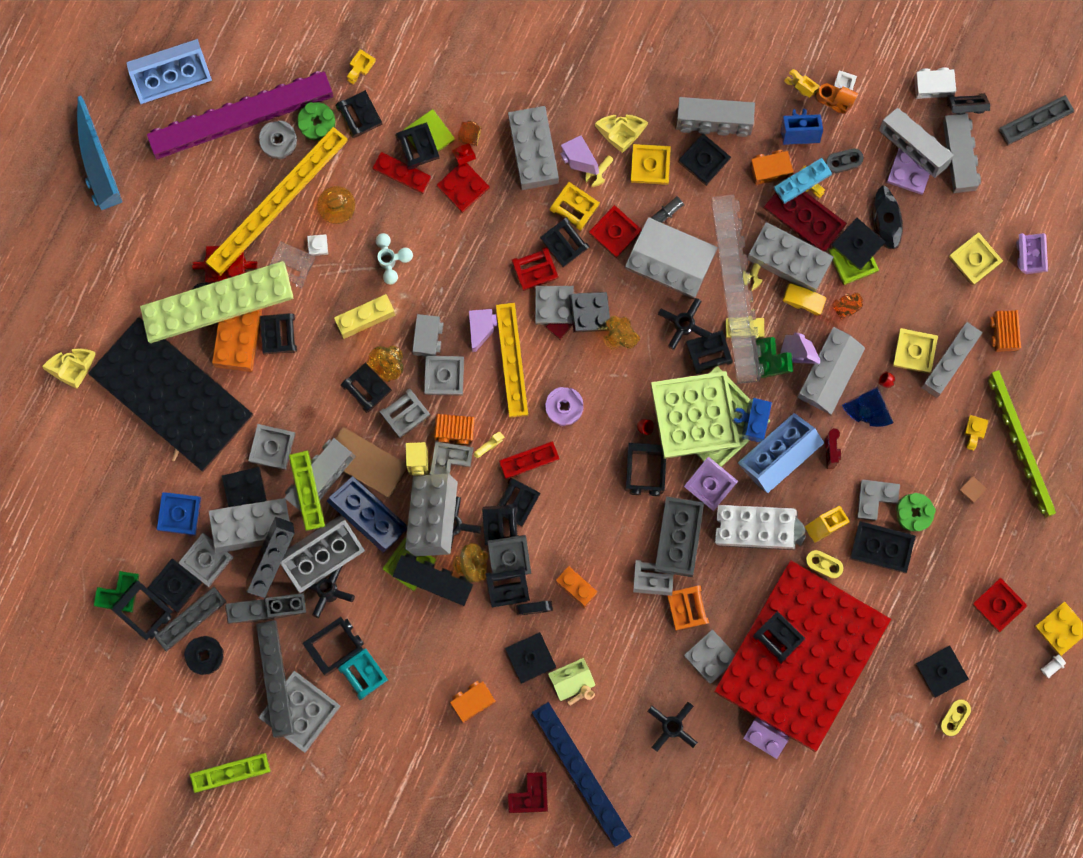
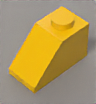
(827, 524)

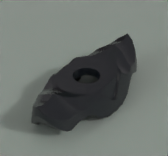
(890, 232)

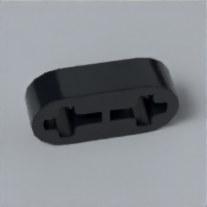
(534, 608)

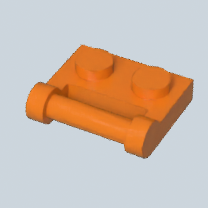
(681, 608)

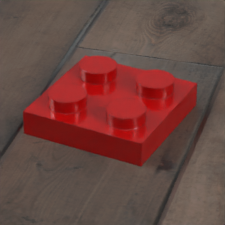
(463, 186)
(615, 231)
(999, 605)

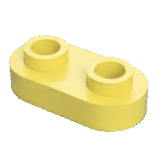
(824, 564)
(955, 718)

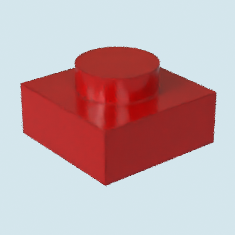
(464, 154)

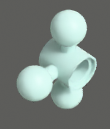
(404, 255)

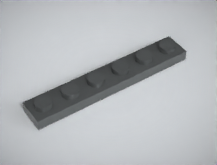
(275, 679)

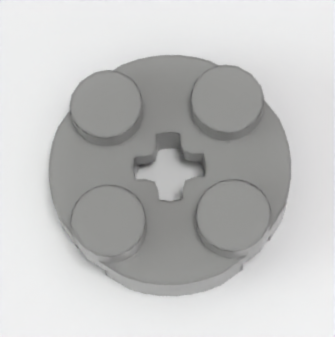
(268, 144)

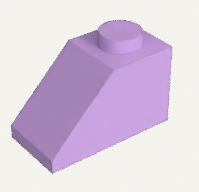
(579, 156)
(481, 326)
(801, 349)

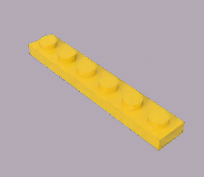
(512, 360)

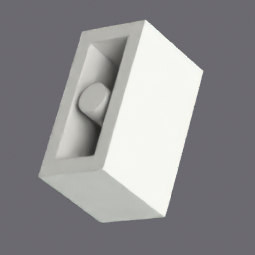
(934, 83)

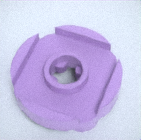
(564, 395)

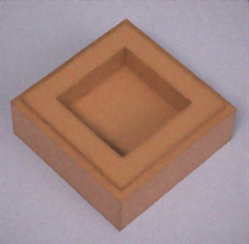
(972, 489)

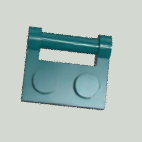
(368, 670)

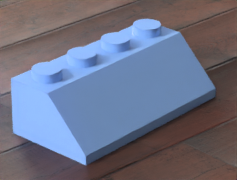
(168, 71)
(781, 452)

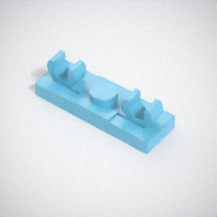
(802, 180)

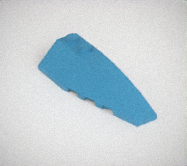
(95, 162)

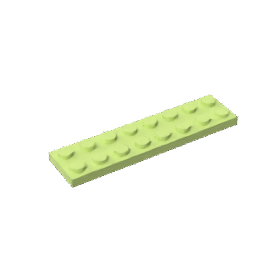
(216, 302)

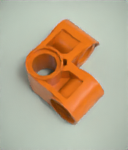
(840, 98)

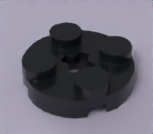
(209, 665)

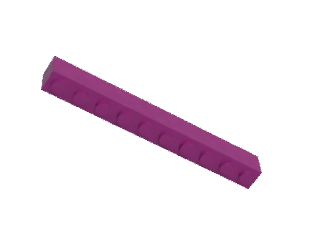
(239, 115)

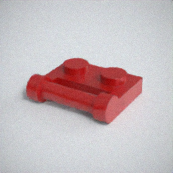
(536, 274)

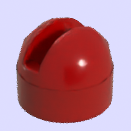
(886, 380)
(645, 426)

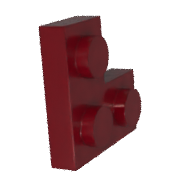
(535, 799)

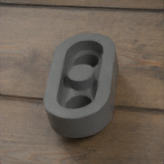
(844, 161)

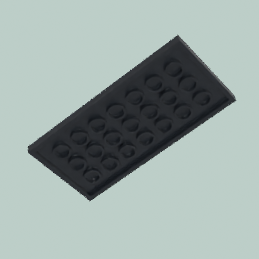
(171, 395)

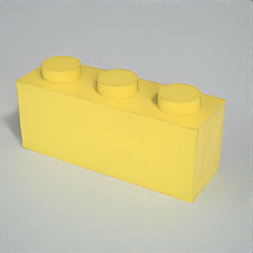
(364, 316)
(417, 458)

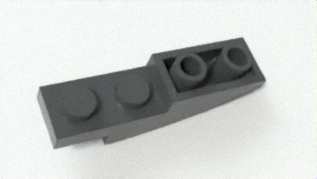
(265, 609)

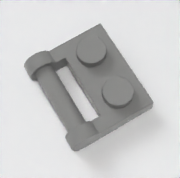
(409, 417)
(651, 582)

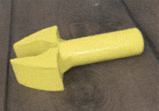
(602, 167)
(753, 274)
(491, 444)

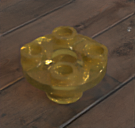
(336, 205)
(620, 333)
(386, 362)
(471, 563)

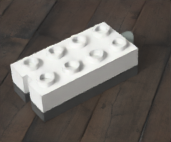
(758, 527)

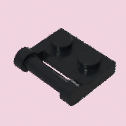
(963, 104)
(364, 110)
(423, 142)
(560, 247)
(272, 334)
(703, 347)
(372, 385)
(525, 500)
(494, 524)
(508, 593)
(783, 632)

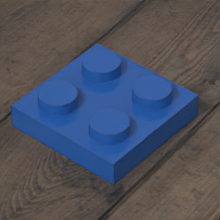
(179, 513)

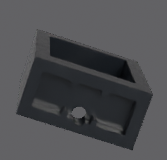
(645, 449)
(125, 599)
(308, 644)

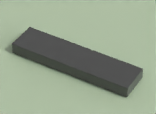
(1036, 120)
(190, 619)

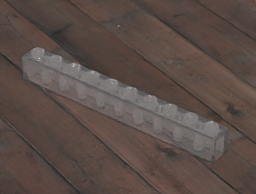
(735, 286)

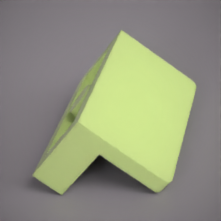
(571, 678)

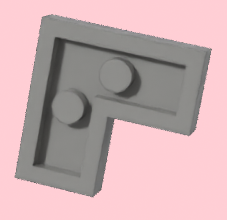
(448, 455)
(872, 493)

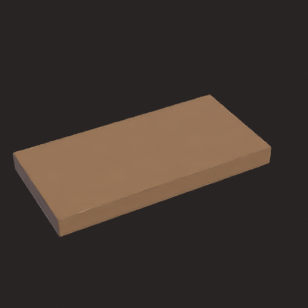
(372, 465)

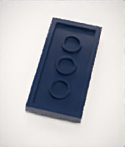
(367, 514)

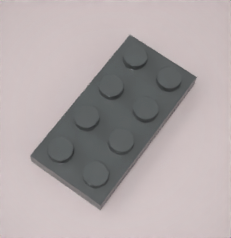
(679, 537)

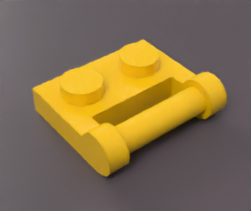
(578, 201)

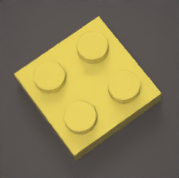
(975, 259)
(915, 351)

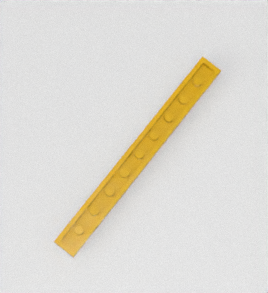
(276, 201)

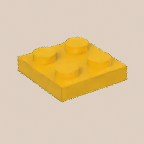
(650, 164)
(1061, 628)

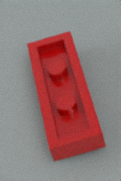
(399, 172)
(529, 460)

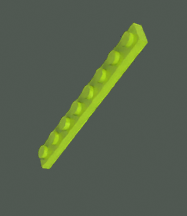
(1024, 451)

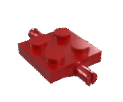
(236, 268)

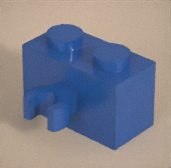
(801, 128)
(755, 419)

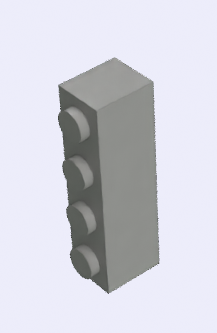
(916, 142)
(961, 145)
(952, 360)

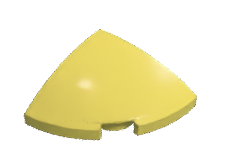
(622, 130)
(70, 367)

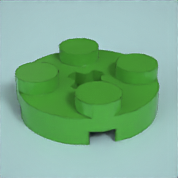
(312, 111)
(904, 512)

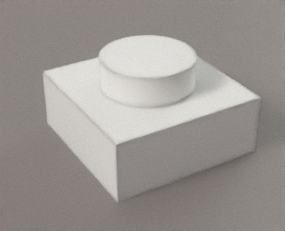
(845, 79)
(318, 245)

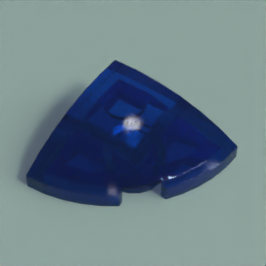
(869, 408)

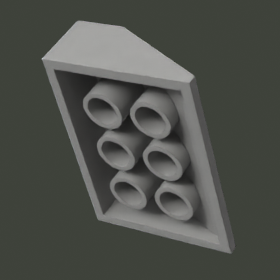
(671, 258)

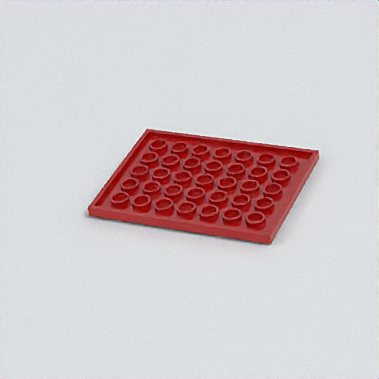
(816, 678)

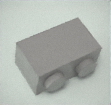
(427, 335)

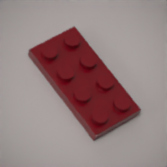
(807, 219)

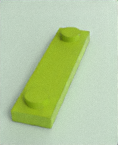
(307, 490)
(230, 773)

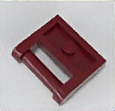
(833, 454)

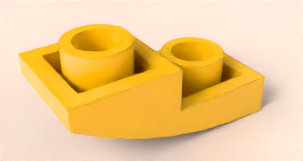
(804, 298)

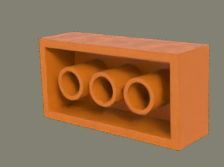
(237, 342)

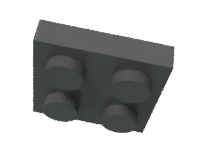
(509, 554)

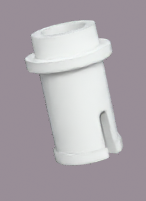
(1053, 666)

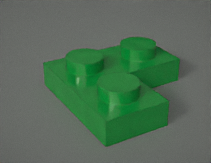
(773, 363)
(107, 597)

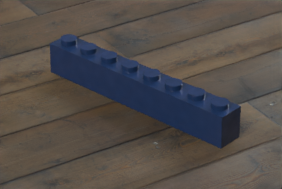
(581, 774)

